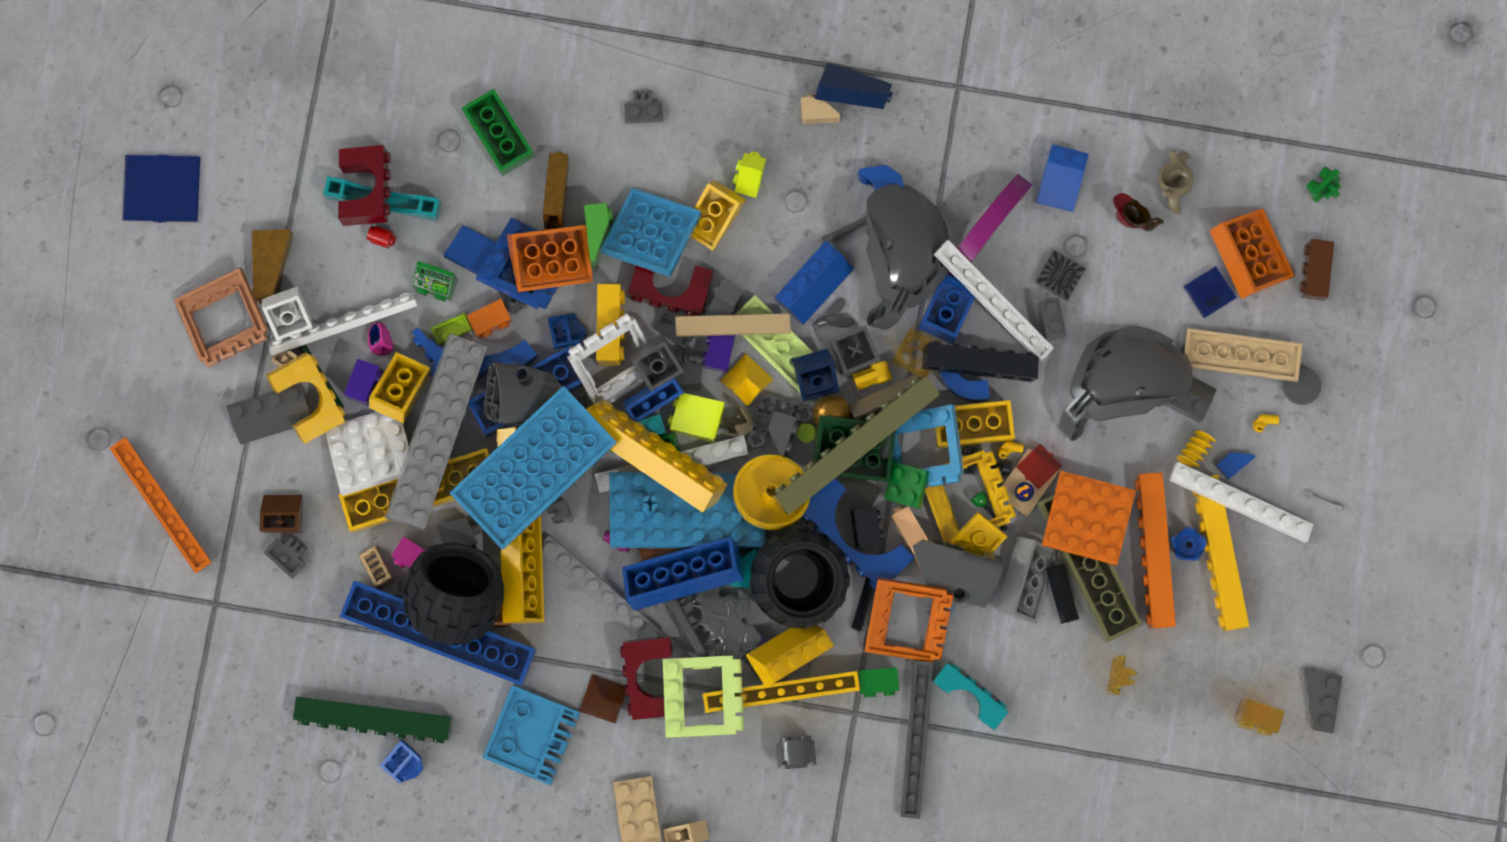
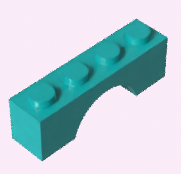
(990, 711)

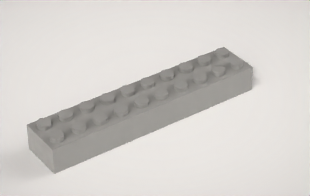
(435, 432)

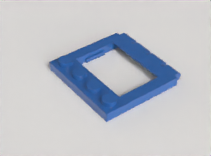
(496, 261)

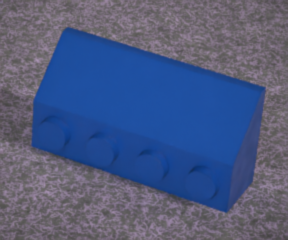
(814, 283)

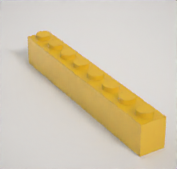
(1222, 563)
(787, 691)

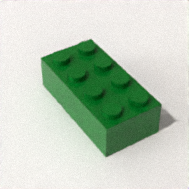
(498, 132)

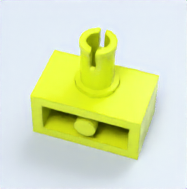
(750, 174)

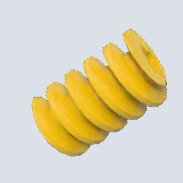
(1195, 449)

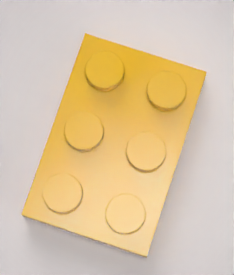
(979, 535)

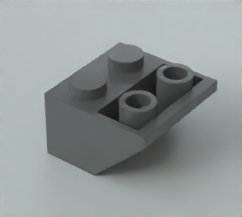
(780, 432)

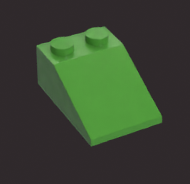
(598, 227)

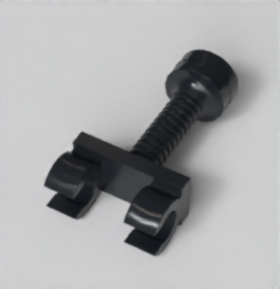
(1004, 467)

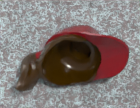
(1133, 214)

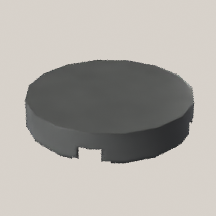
(1304, 390)

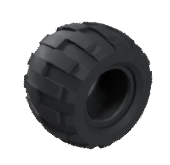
(453, 593)
(828, 593)

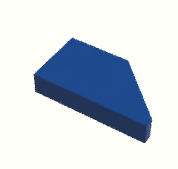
(1233, 463)

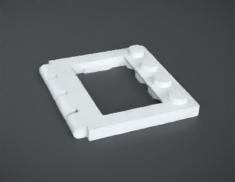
(621, 383)

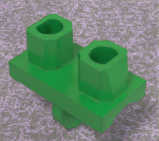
(1327, 188)

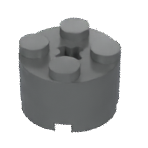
(795, 752)

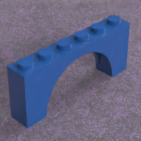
(822, 514)

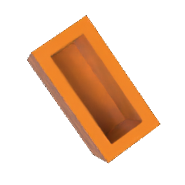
(489, 319)

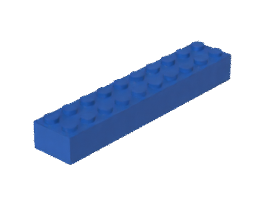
(387, 615)

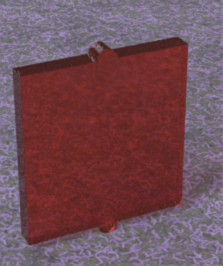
(1039, 466)

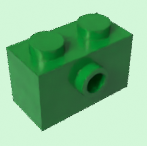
(878, 681)

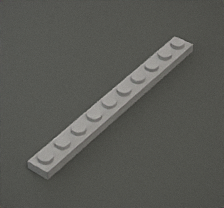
(605, 595)

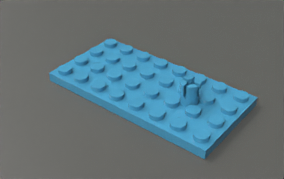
(533, 468)
(654, 517)

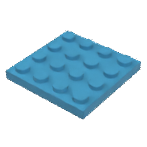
(651, 232)

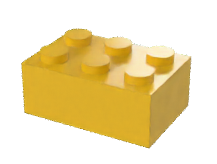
(399, 387)

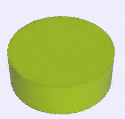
(806, 433)

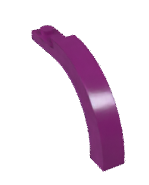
(993, 217)

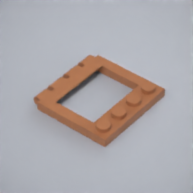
(211, 293)

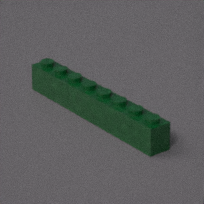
(372, 718)

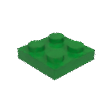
(906, 485)

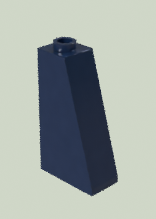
(852, 88)

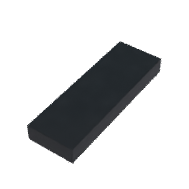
(1062, 593)

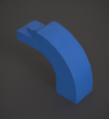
(964, 389)

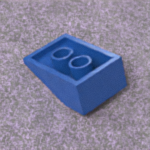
(1062, 178)
(947, 310)

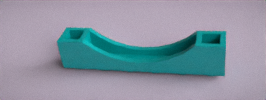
(404, 204)

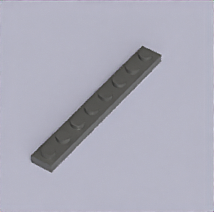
(916, 739)

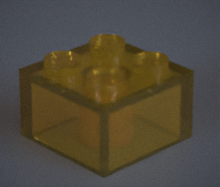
(1258, 716)

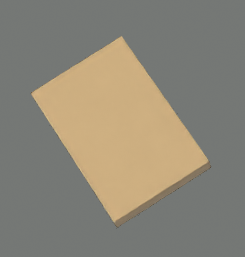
(1017, 477)

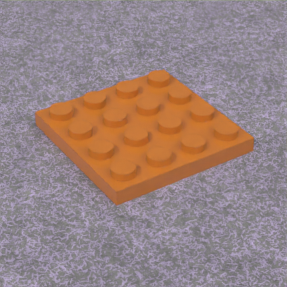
(1088, 518)

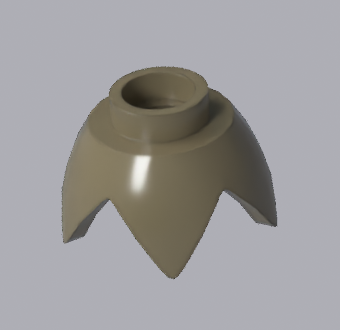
(739, 424)

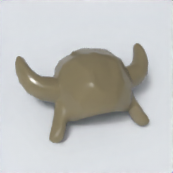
(1175, 179)

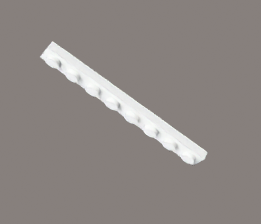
(993, 300)
(346, 322)
(702, 455)
(1241, 502)

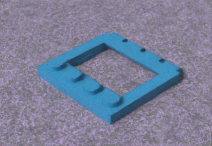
(929, 419)

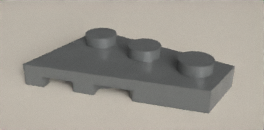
(1323, 698)

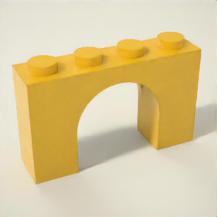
(327, 412)

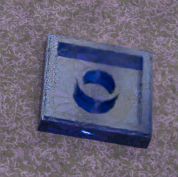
(1209, 292)

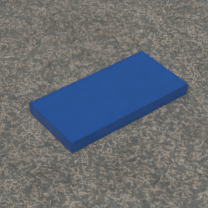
(471, 251)

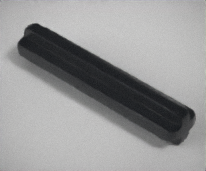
(862, 606)

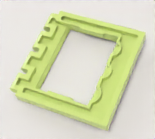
(674, 696)

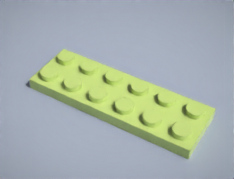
(775, 348)

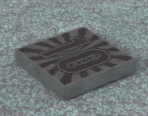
(1060, 275)

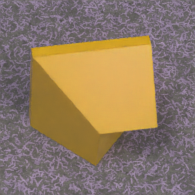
(746, 380)

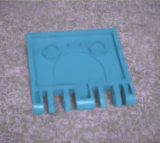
(527, 734)

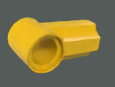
(877, 374)

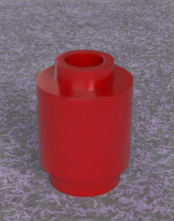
(381, 236)

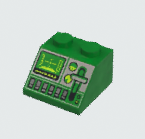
(434, 281)

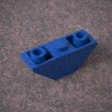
(879, 176)

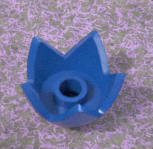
(1180, 539)

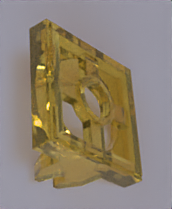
(899, 360)
(1119, 676)

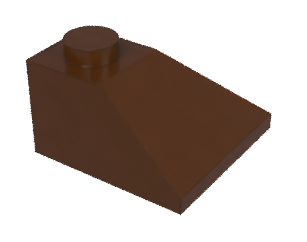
(603, 699)

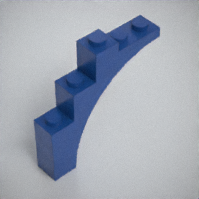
(521, 353)

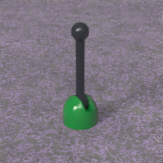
(980, 500)

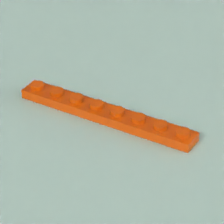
(160, 505)

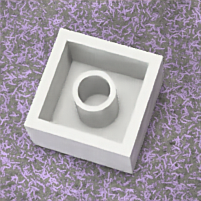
(287, 313)

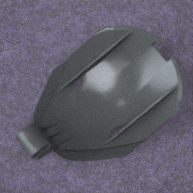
(910, 268)
(1116, 368)

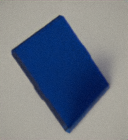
(161, 188)

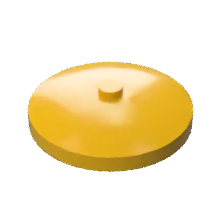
(755, 489)

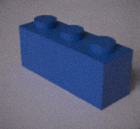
(648, 401)

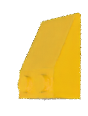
(719, 210)

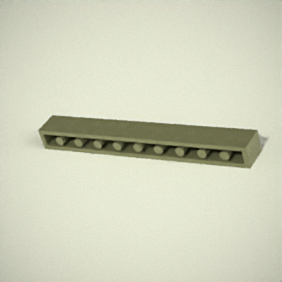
(856, 445)

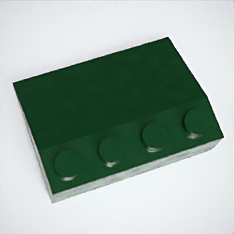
(872, 466)

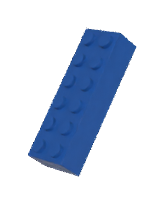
(556, 364)
(682, 573)

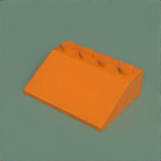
(1251, 253)
(550, 257)

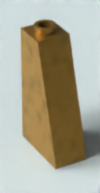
(555, 190)
(269, 258)

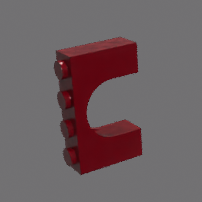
(375, 206)
(690, 302)
(635, 653)

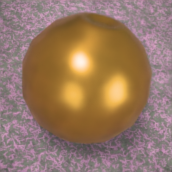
(831, 406)

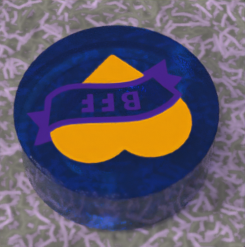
(1024, 492)

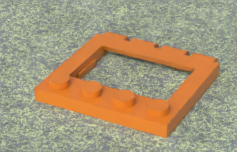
(881, 613)

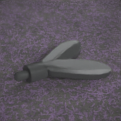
(831, 316)

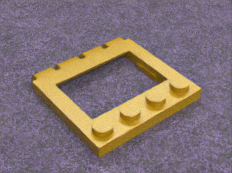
(941, 506)

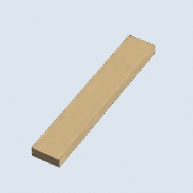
(732, 325)

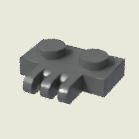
(643, 109)
(287, 556)

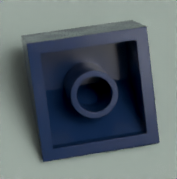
(815, 375)

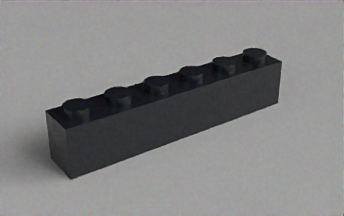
(980, 362)

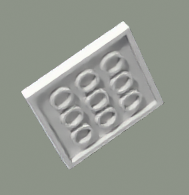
(367, 451)

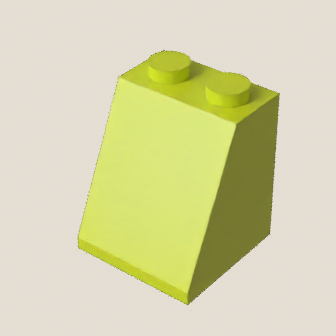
(696, 417)

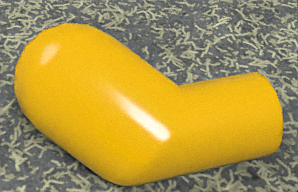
(1263, 420)
(1009, 447)

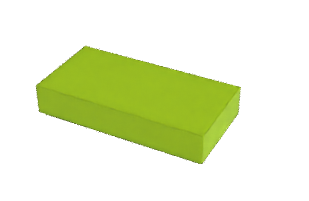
(457, 326)

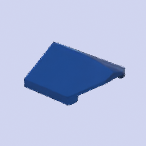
(566, 331)
(402, 763)

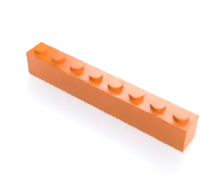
(1155, 550)

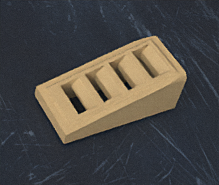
(384, 582)

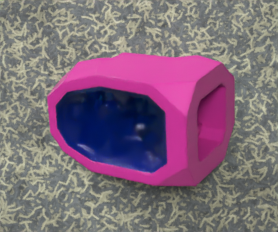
(380, 339)

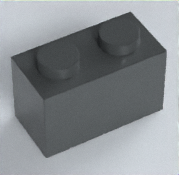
(1052, 319)

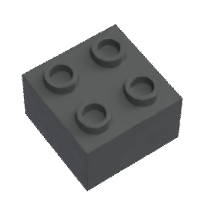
(854, 351)

